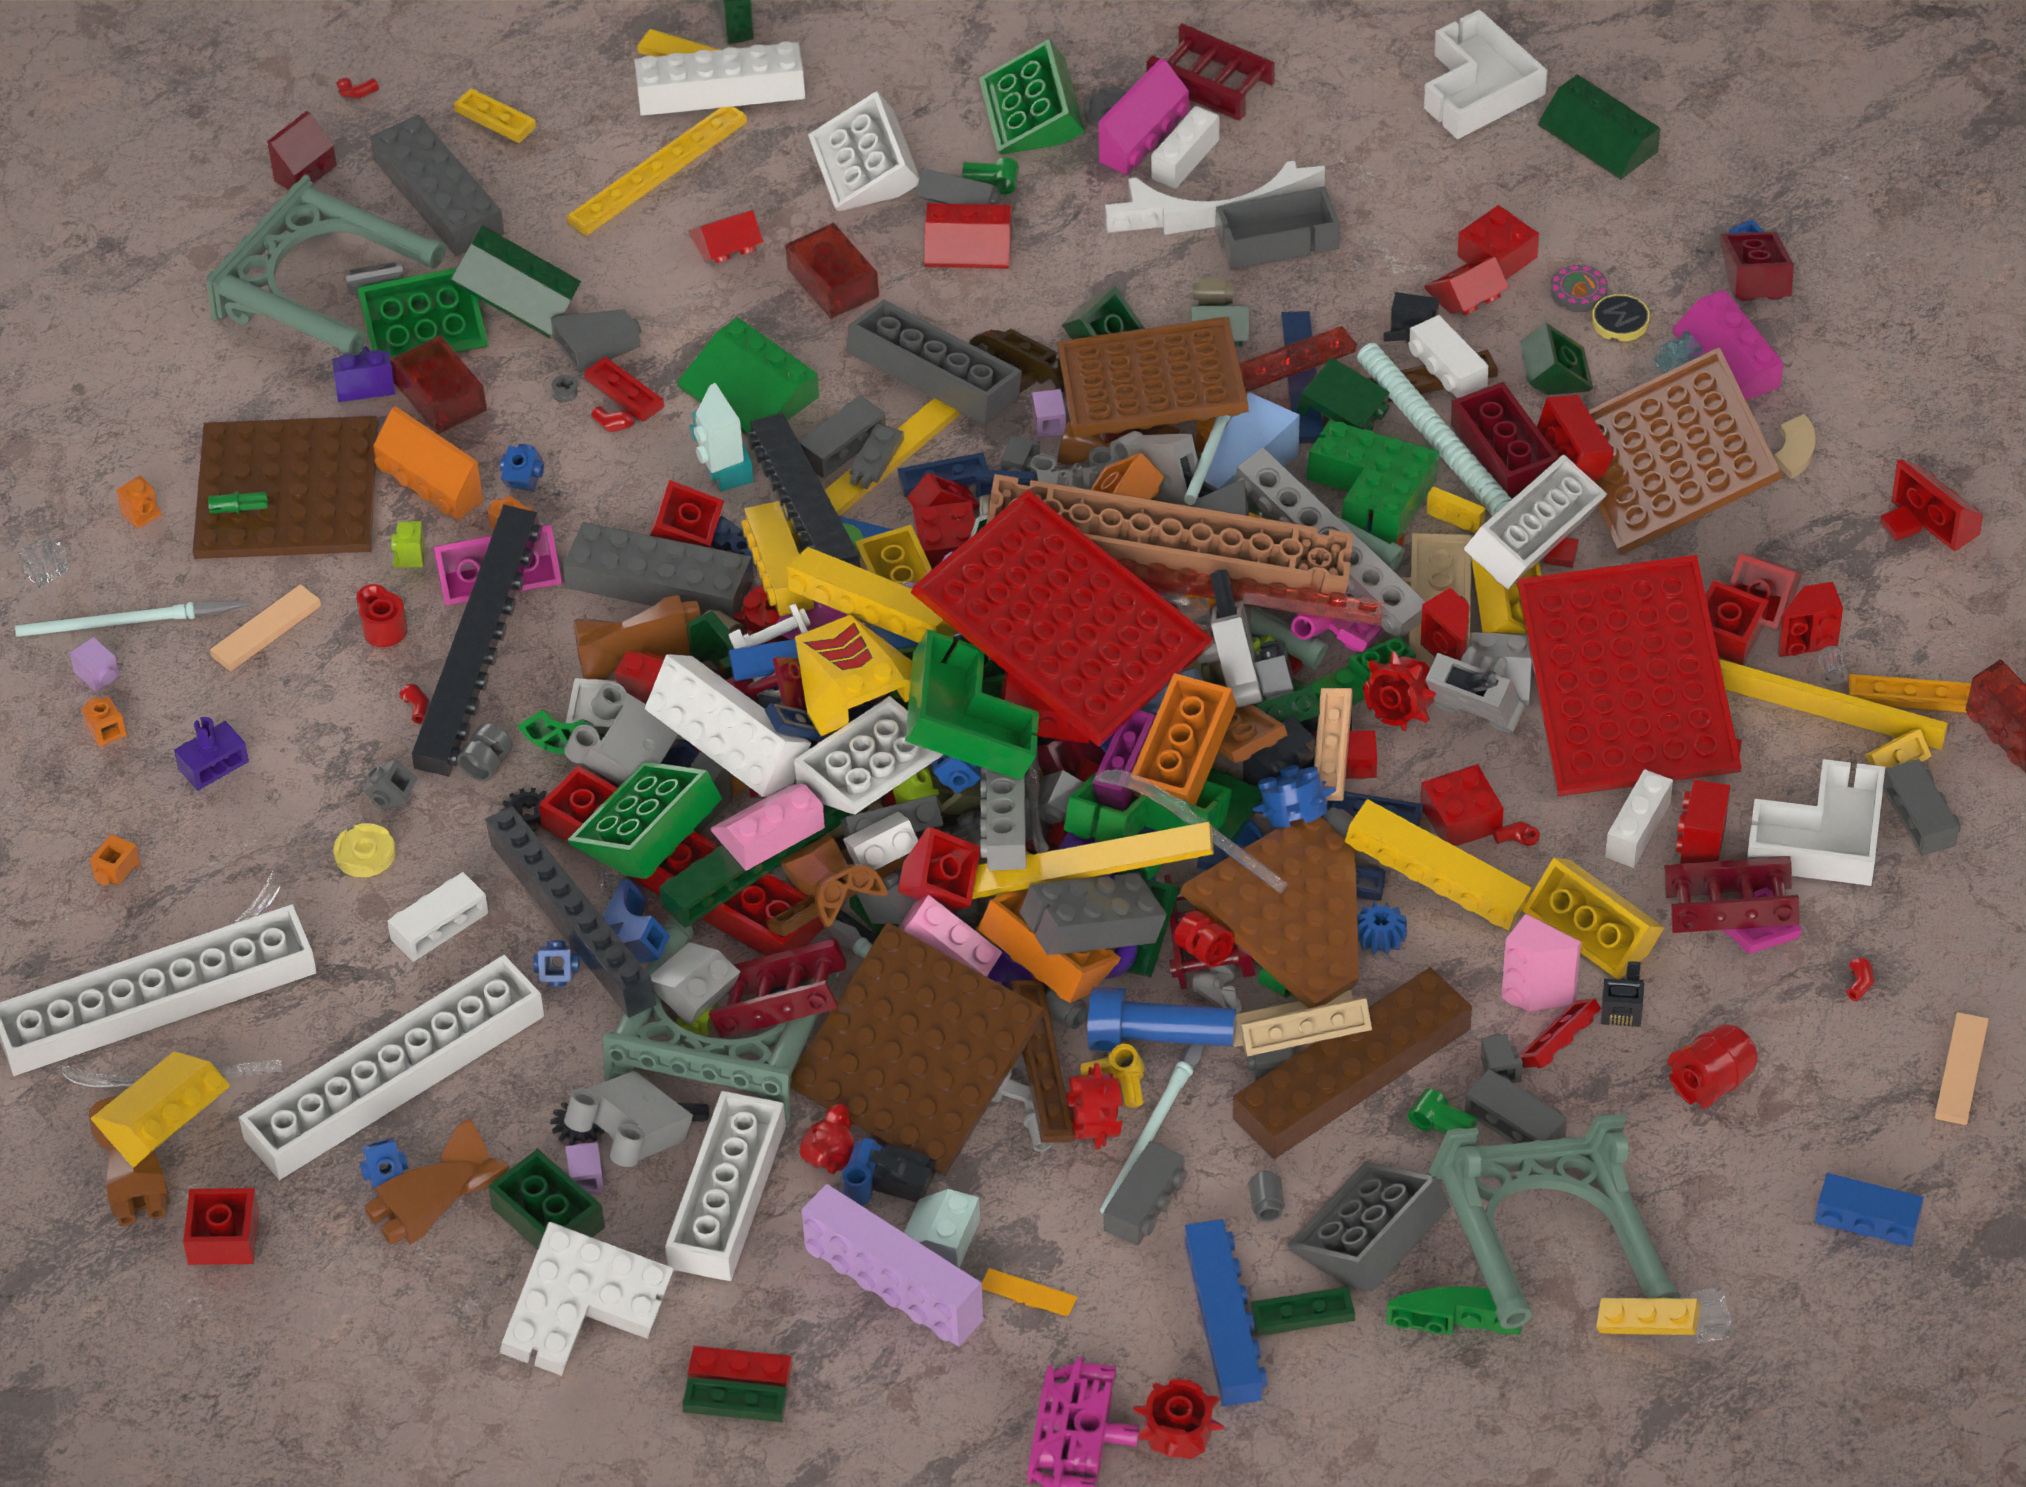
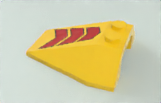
(847, 667)

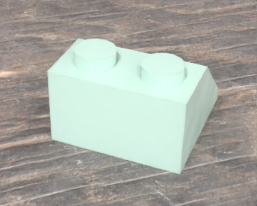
(717, 432)
(945, 1223)

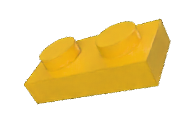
(1455, 510)
(1900, 750)

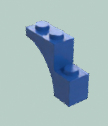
(639, 933)

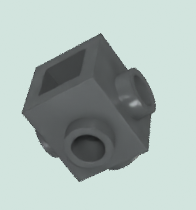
(389, 784)

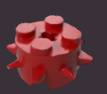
(758, 614)
(1399, 691)
(1095, 1105)
(1178, 1419)

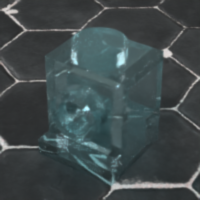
(1677, 352)

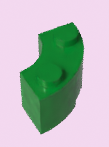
(548, 732)

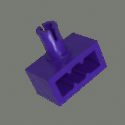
(363, 375)
(211, 753)

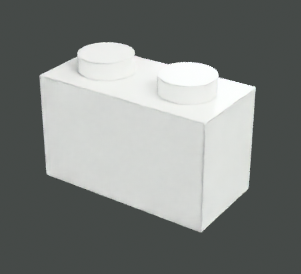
(882, 841)

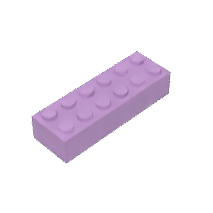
(892, 1265)

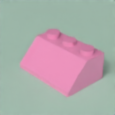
(771, 825)
(949, 934)
(1540, 966)

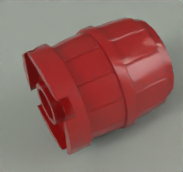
(1712, 1064)

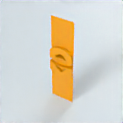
(1028, 1292)

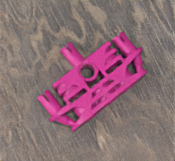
(1059, 1412)

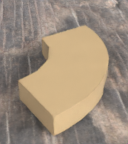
(1798, 446)

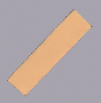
(265, 627)
(1333, 738)
(1961, 1068)

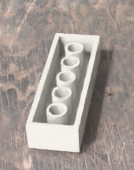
(719, 78)
(1535, 521)
(724, 724)
(725, 1186)

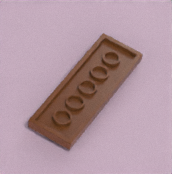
(1250, 732)

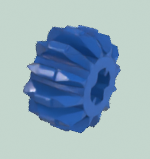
(1381, 928)

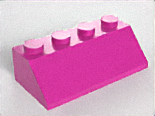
(1142, 118)
(1720, 323)
(461, 560)

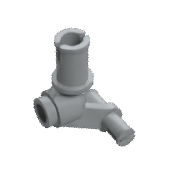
(1212, 987)
(1022, 1092)

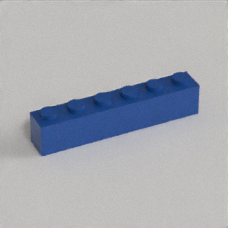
(1223, 1312)

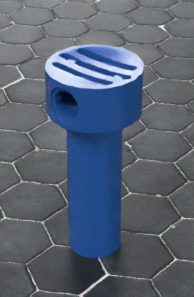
(1116, 1019)

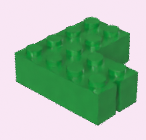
(1376, 473)
(957, 719)
(1091, 819)

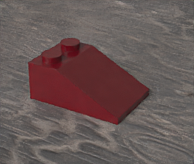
(1757, 265)

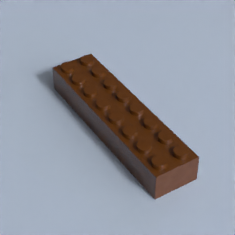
(1348, 1069)

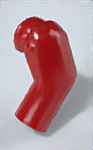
(356, 91)
(612, 421)
(418, 698)
(1519, 832)
(1864, 978)

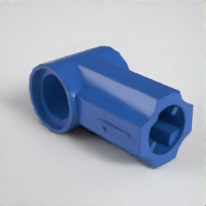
(858, 1175)

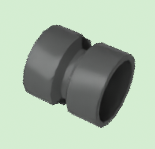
(484, 752)

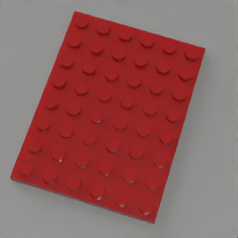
(1062, 617)
(1628, 675)

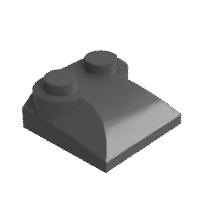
(373, 275)

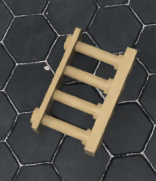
(1296, 1025)

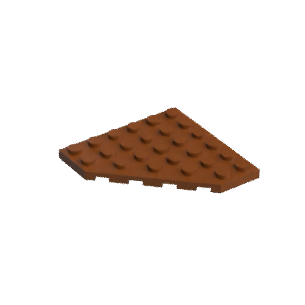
(1308, 930)

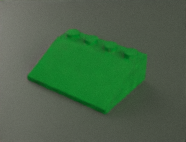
(1032, 101)
(418, 309)
(751, 374)
(647, 818)

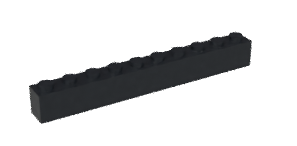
(799, 489)
(476, 641)
(571, 912)

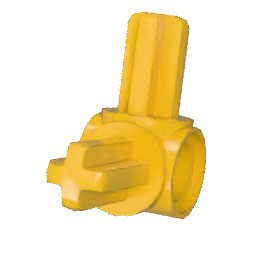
(1127, 1076)

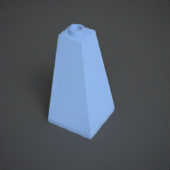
(1262, 427)

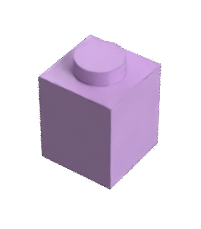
(1048, 413)
(94, 664)
(585, 1166)

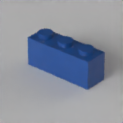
(1869, 1209)

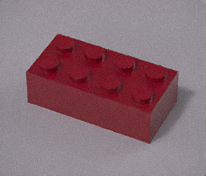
(1502, 437)

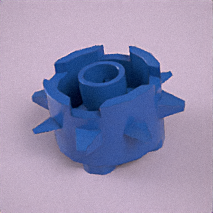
(1293, 796)

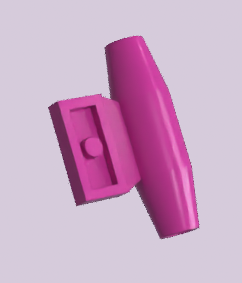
(1353, 634)

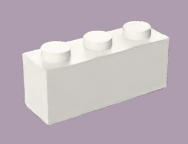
(1185, 147)
(1448, 357)
(1638, 818)
(437, 916)

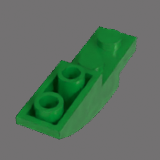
(1358, 671)
(1442, 1307)

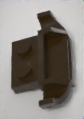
(1032, 358)

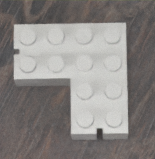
(1486, 75)
(1827, 839)
(579, 1279)

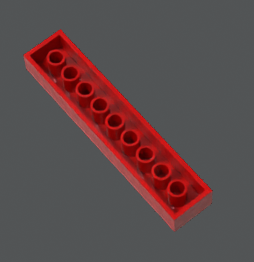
(740, 917)

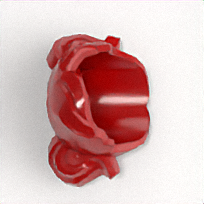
(829, 1141)

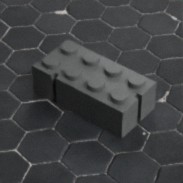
(1277, 227)
(1092, 913)

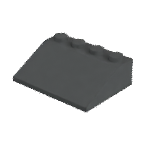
(1371, 1224)

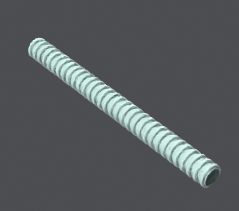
(1433, 428)

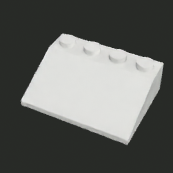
(864, 155)
(863, 759)

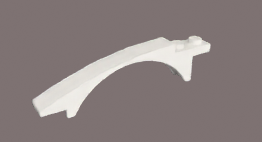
(1153, 209)

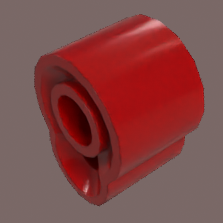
(381, 616)

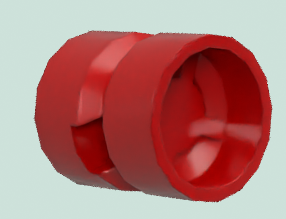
(1204, 938)

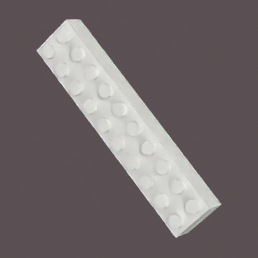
(154, 989)
(391, 1067)

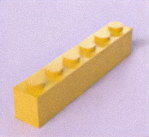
(772, 551)
(863, 595)
(1437, 865)

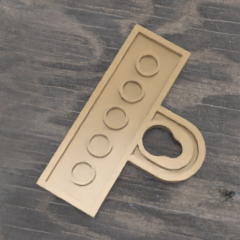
(1436, 565)

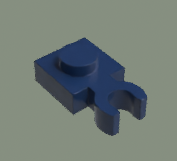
(728, 537)

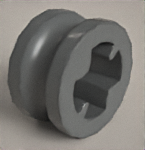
(560, 393)

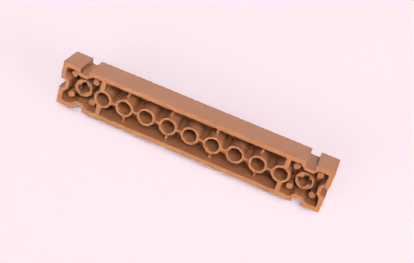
(1194, 536)

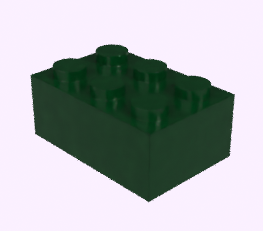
(543, 1193)

